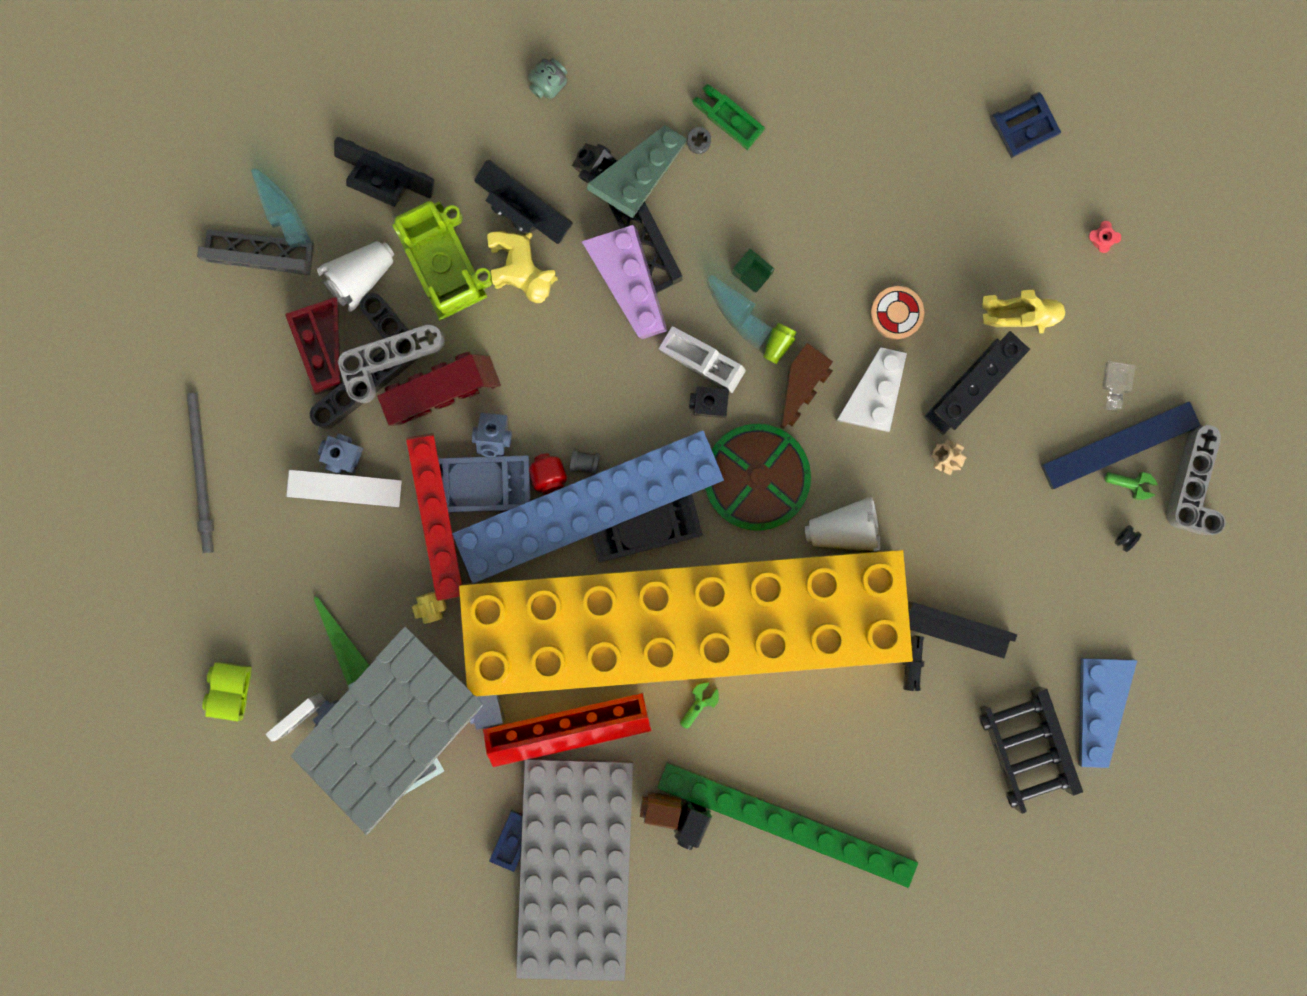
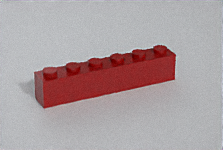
(434, 515)
(566, 730)

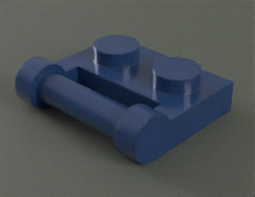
(1029, 132)

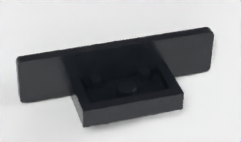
(379, 175)
(521, 204)

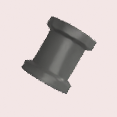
(584, 462)

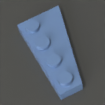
(1102, 705)

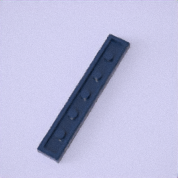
(1120, 445)

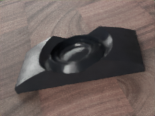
(651, 530)

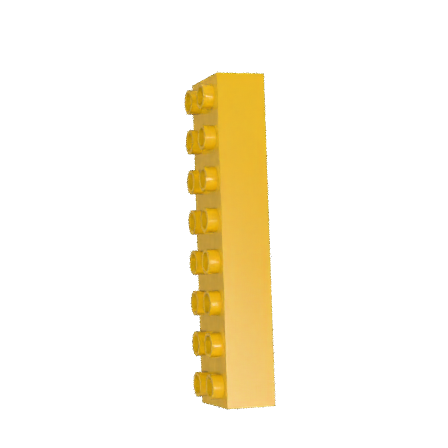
(685, 623)

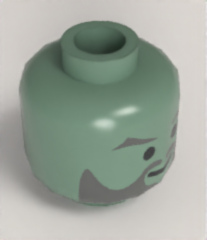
(547, 78)

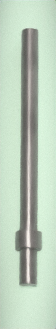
(204, 524)

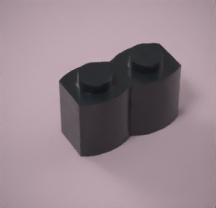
(692, 825)

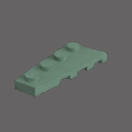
(638, 172)

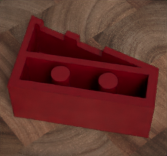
(318, 342)

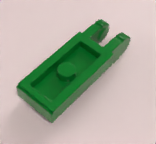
(730, 117)

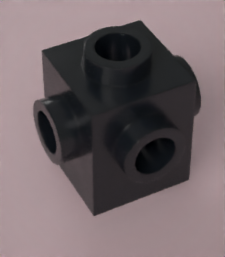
(593, 161)

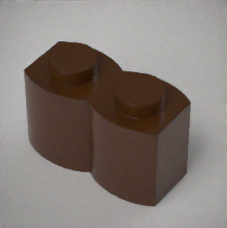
(661, 810)

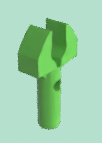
(1133, 484)
(699, 704)

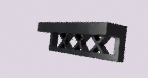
(657, 242)
(959, 630)

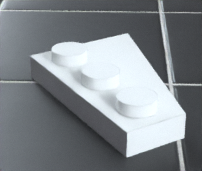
(877, 392)

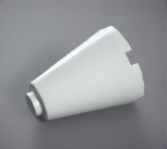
(356, 272)
(846, 528)

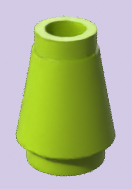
(779, 342)

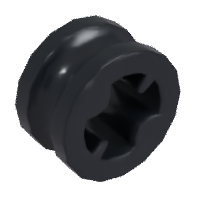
(1128, 538)

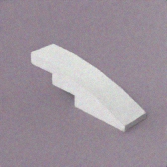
(343, 488)

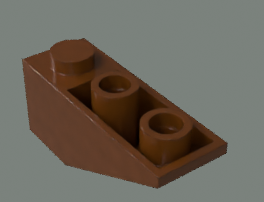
(802, 377)

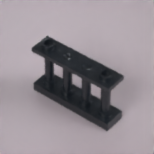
(976, 383)
(1057, 754)

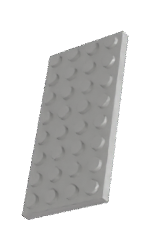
(574, 869)

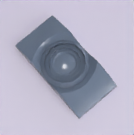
(485, 483)

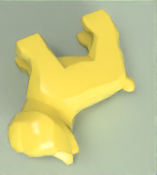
(519, 266)
(1022, 311)

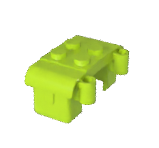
(440, 258)

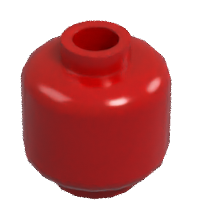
(547, 473)

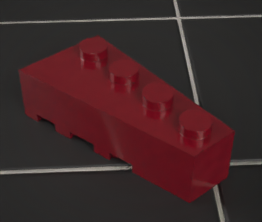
(437, 388)

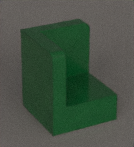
(752, 270)

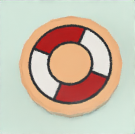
(897, 312)

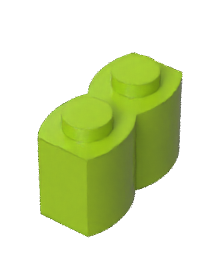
(227, 691)

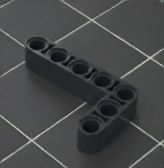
(380, 378)

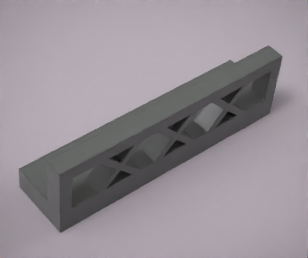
(253, 259)

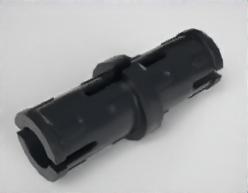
(913, 669)

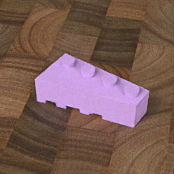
(627, 274)

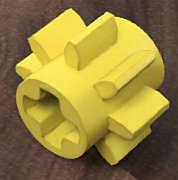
(428, 608)

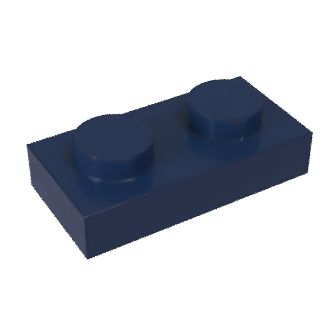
(508, 847)

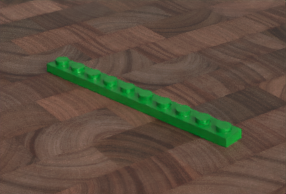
(787, 824)

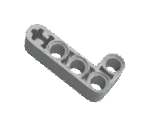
(392, 358)
(1200, 480)

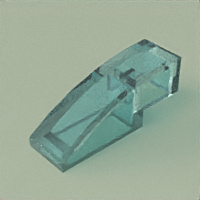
(280, 210)
(738, 312)

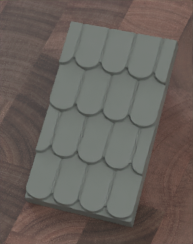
(386, 730)

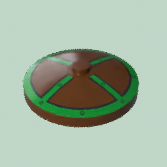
(762, 476)

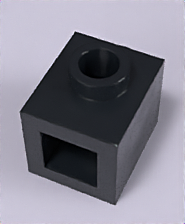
(709, 402)

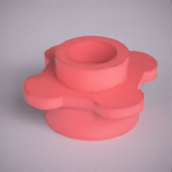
(1097, 237)

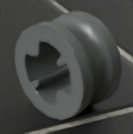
(693, 135)

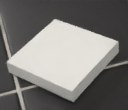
(296, 717)

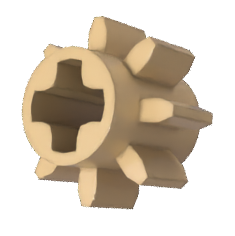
(948, 456)

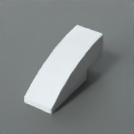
(702, 359)

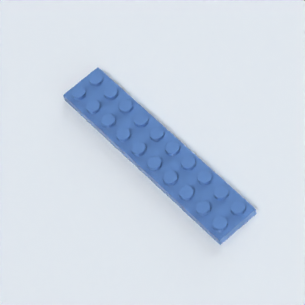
(588, 507)

